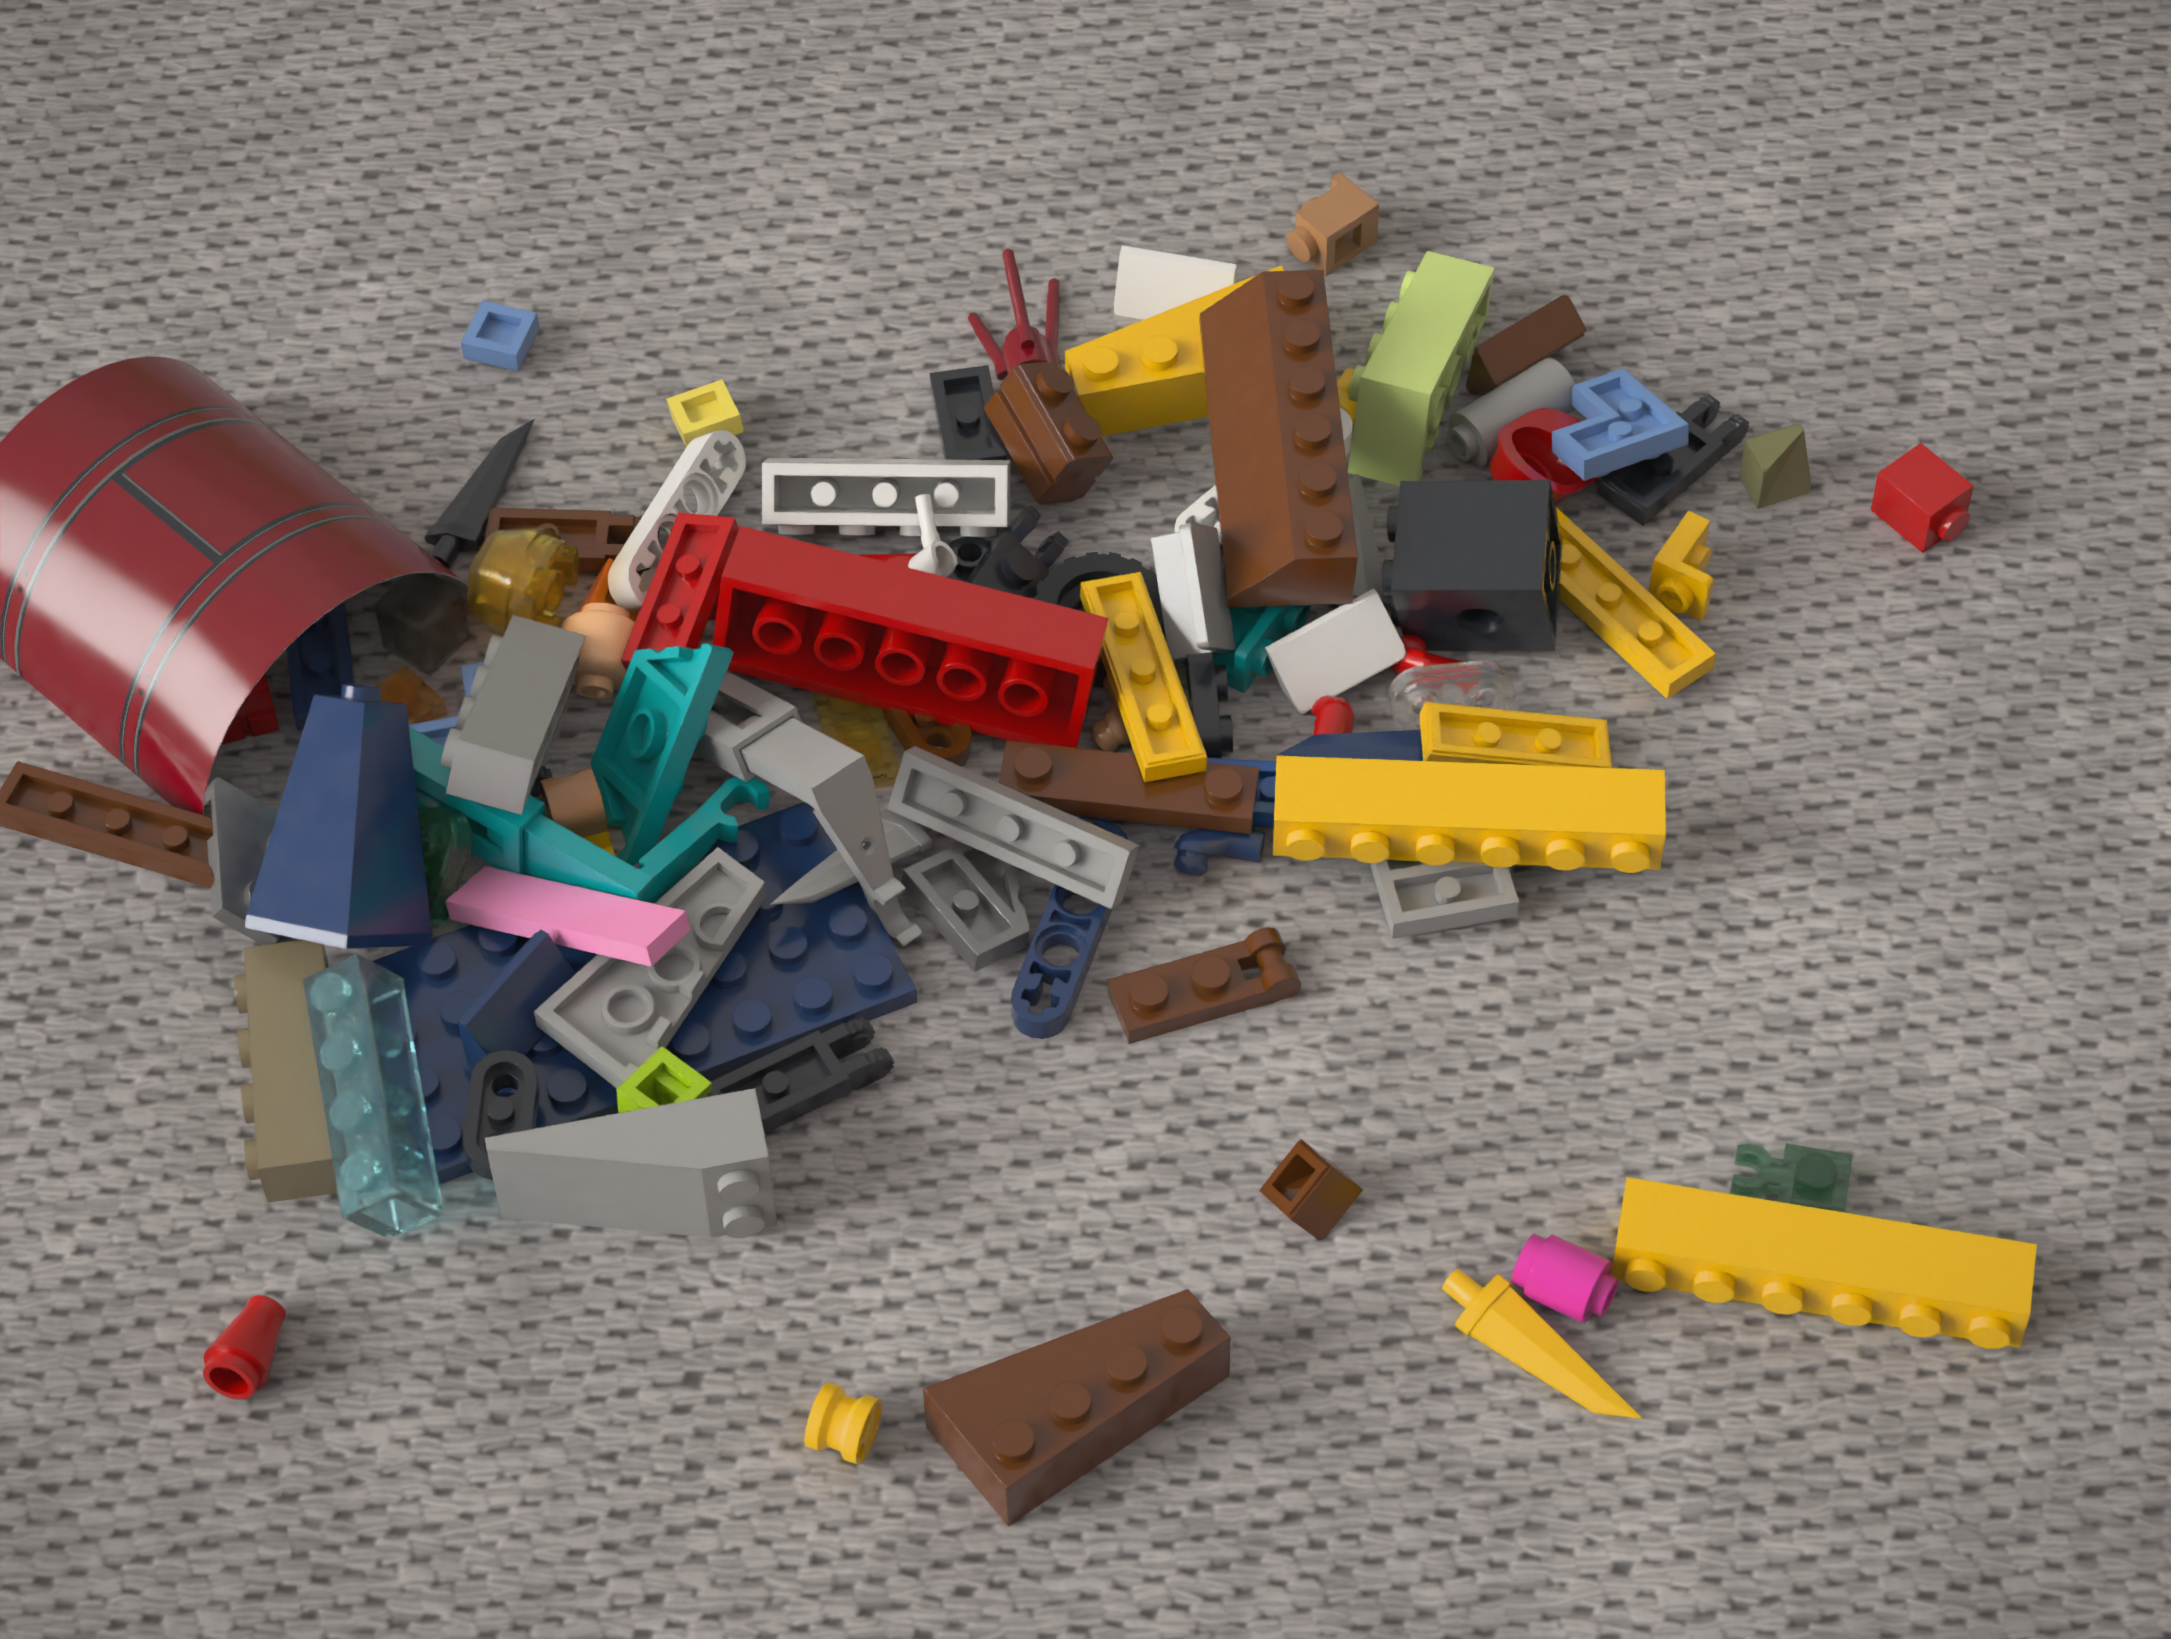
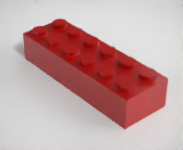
(907, 640)

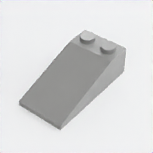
(652, 1169)

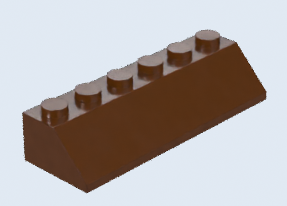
(1278, 444)

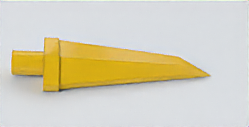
(1517, 1332)

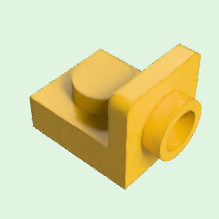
(1679, 569)

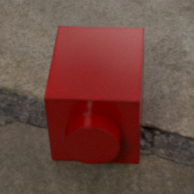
(1922, 498)

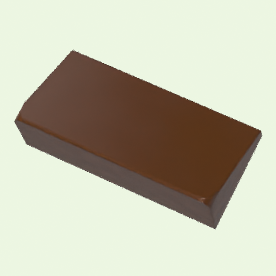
(1524, 344)

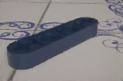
(1056, 928)

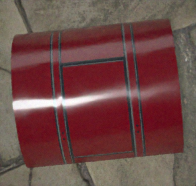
(169, 559)

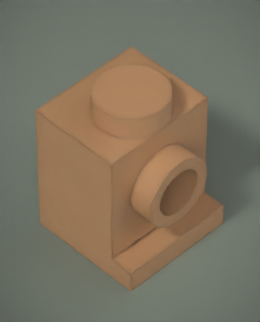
(1335, 226)

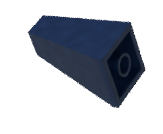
(347, 832)

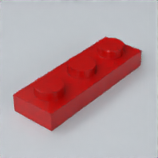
(683, 584)

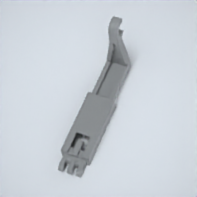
(770, 740)

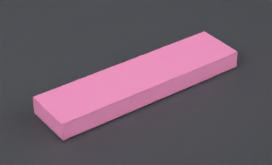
(569, 914)

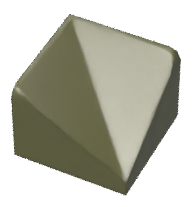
(1776, 466)

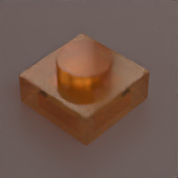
(409, 689)

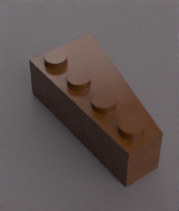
(1075, 1401)

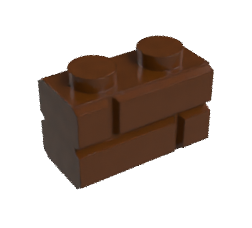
(1048, 432)

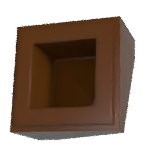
(1310, 1190)

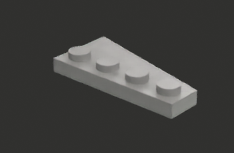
(624, 1011)

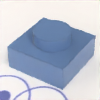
(500, 335)

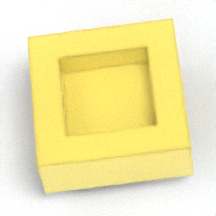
(705, 411)

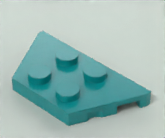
(653, 736)

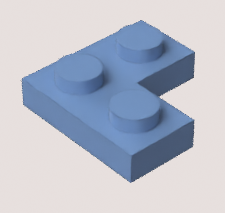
(1621, 426)

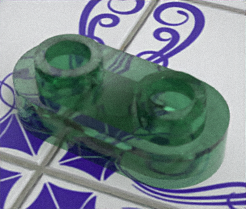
(446, 851)

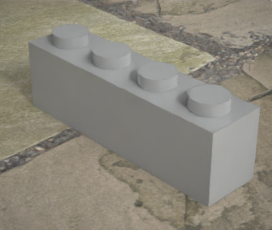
(511, 714)

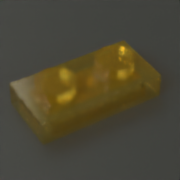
(862, 730)

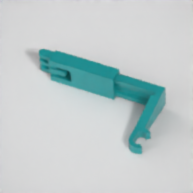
(556, 854)

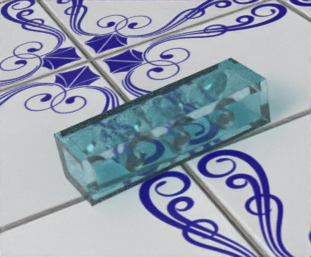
(372, 1097)

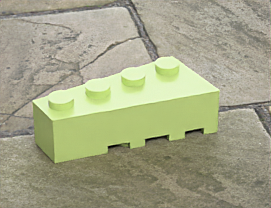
(1416, 366)

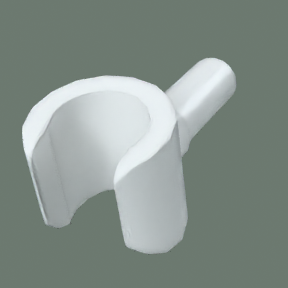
(936, 556)

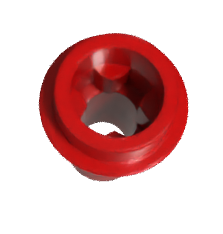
(245, 1350)

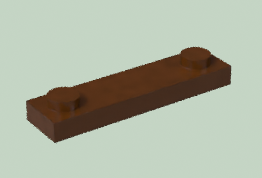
(1113, 788)
(107, 823)

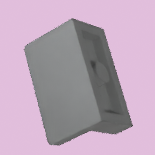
(1193, 591)

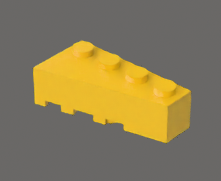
(1146, 370)

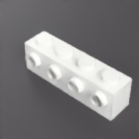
(883, 493)

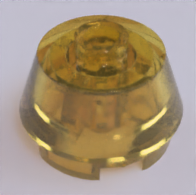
(521, 576)

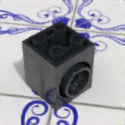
(1475, 564)

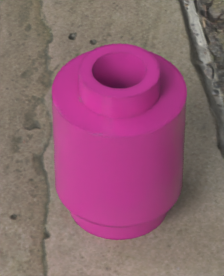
(1565, 1277)

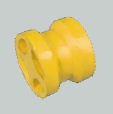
(843, 1423)

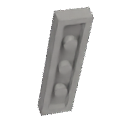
(1013, 827)

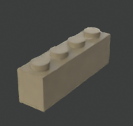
(285, 1090)

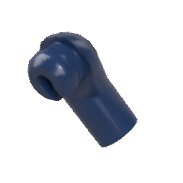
(1198, 844)

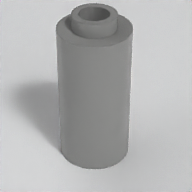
(1476, 426)

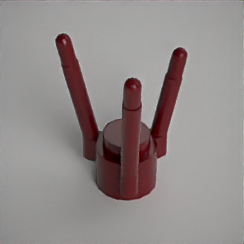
(1025, 342)

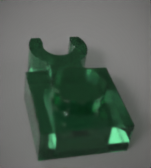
(1801, 1178)

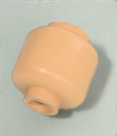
(600, 663)

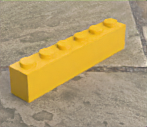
(1469, 813)
(1824, 1263)

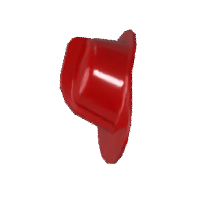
(1527, 452)

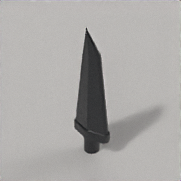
(467, 516)

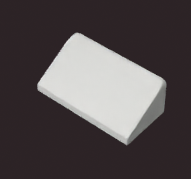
(1160, 281)
(1336, 651)

